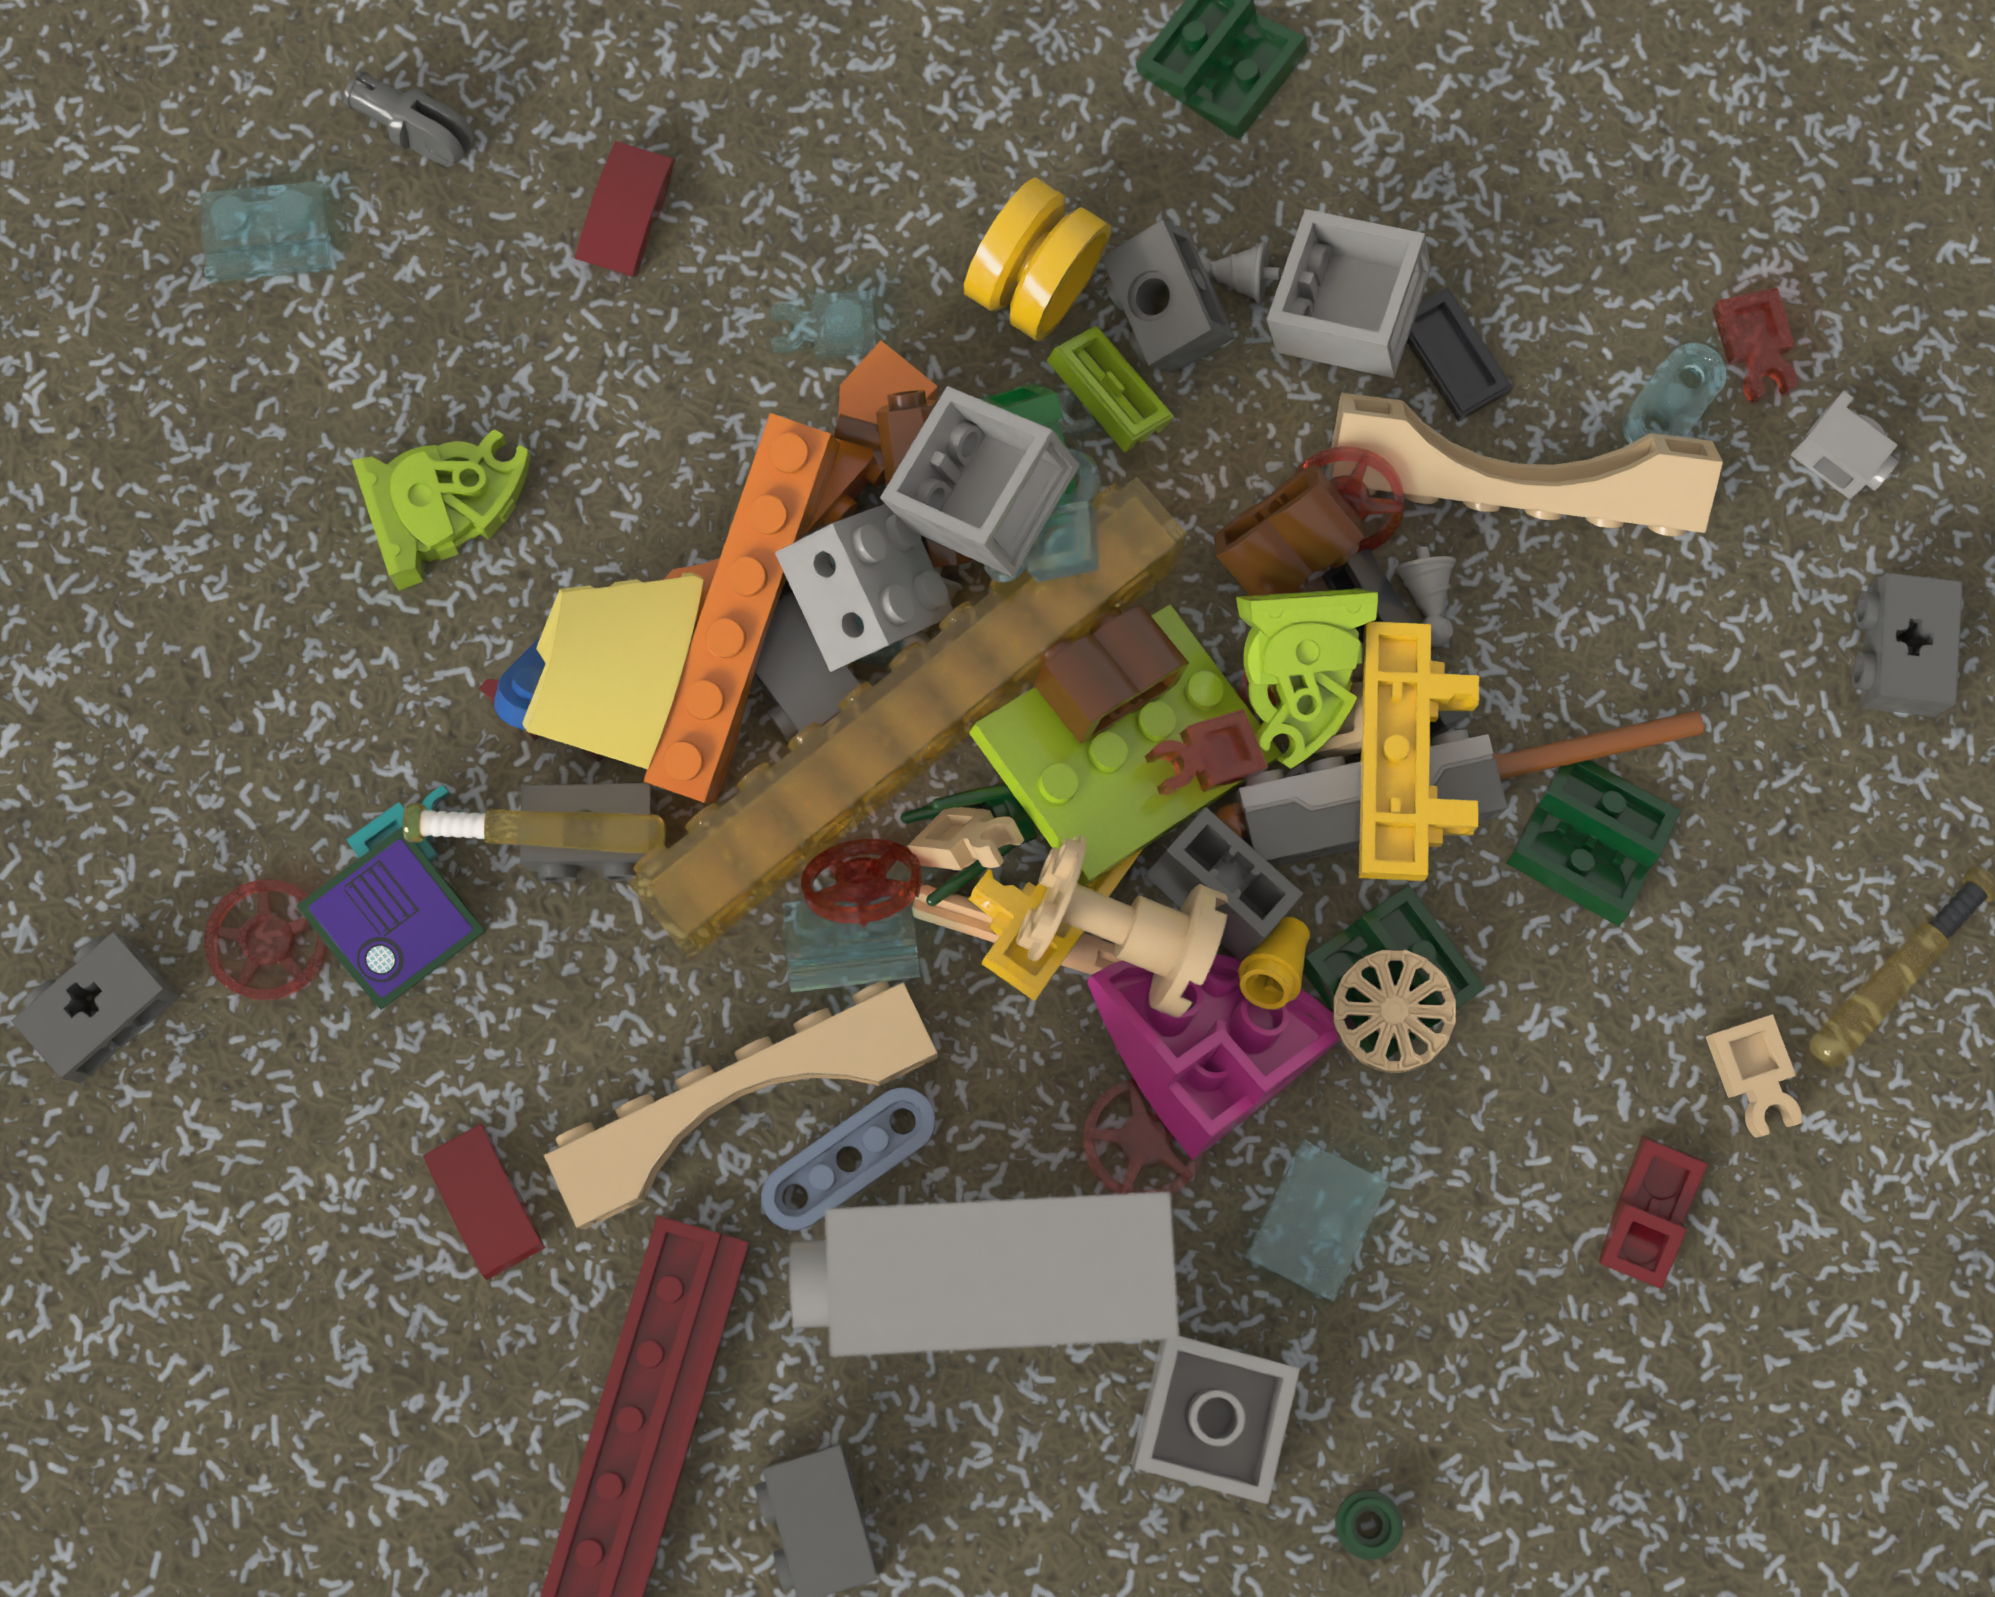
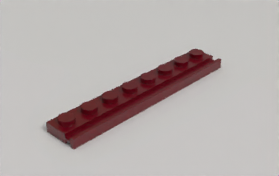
(647, 1413)

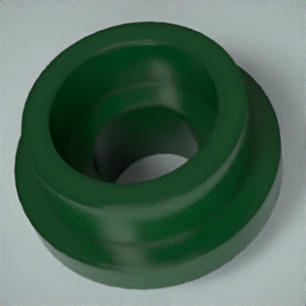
(1390, 1524)

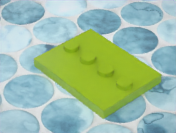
(1105, 783)

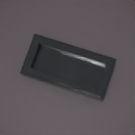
(1455, 356)

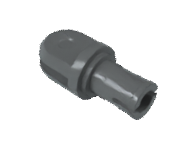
(411, 118)

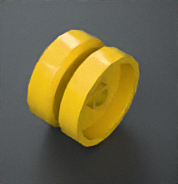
(1036, 259)

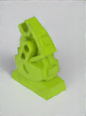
(432, 504)
(1307, 655)

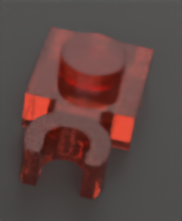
(1757, 333)
(1214, 751)

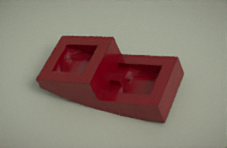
(624, 208)
(483, 1202)
(1651, 1212)

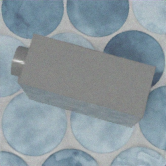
(989, 1274)

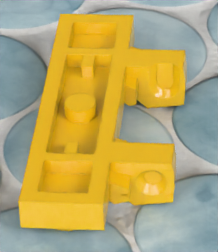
(1398, 703)
(1008, 909)

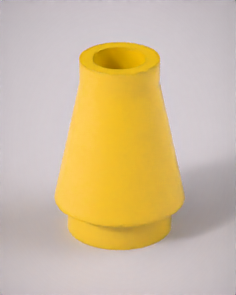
(1275, 966)

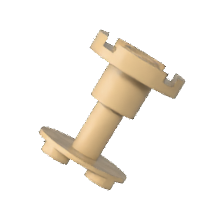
(1146, 934)

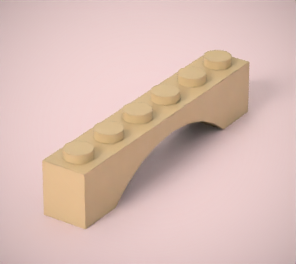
(1649, 482)
(618, 1163)

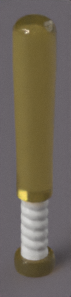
(556, 829)

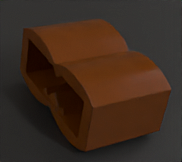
(1290, 535)
(1109, 671)

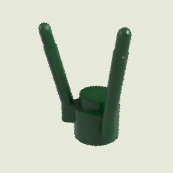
(995, 798)

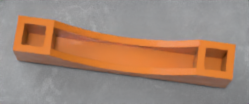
(855, 465)
(727, 642)

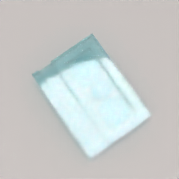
(265, 231)
(846, 954)
(1317, 1220)

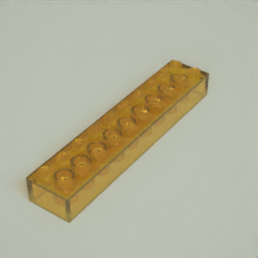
(896, 727)

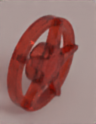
(1357, 493)
(861, 881)
(262, 940)
(1141, 1140)

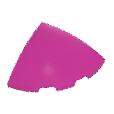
(1216, 1058)

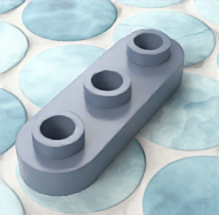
(818, 1168)

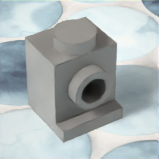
(1847, 449)

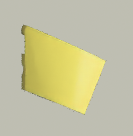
(614, 665)

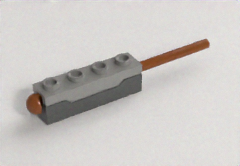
(1321, 809)

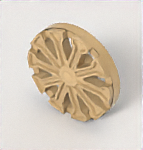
(1394, 1011)

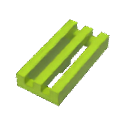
(1103, 392)

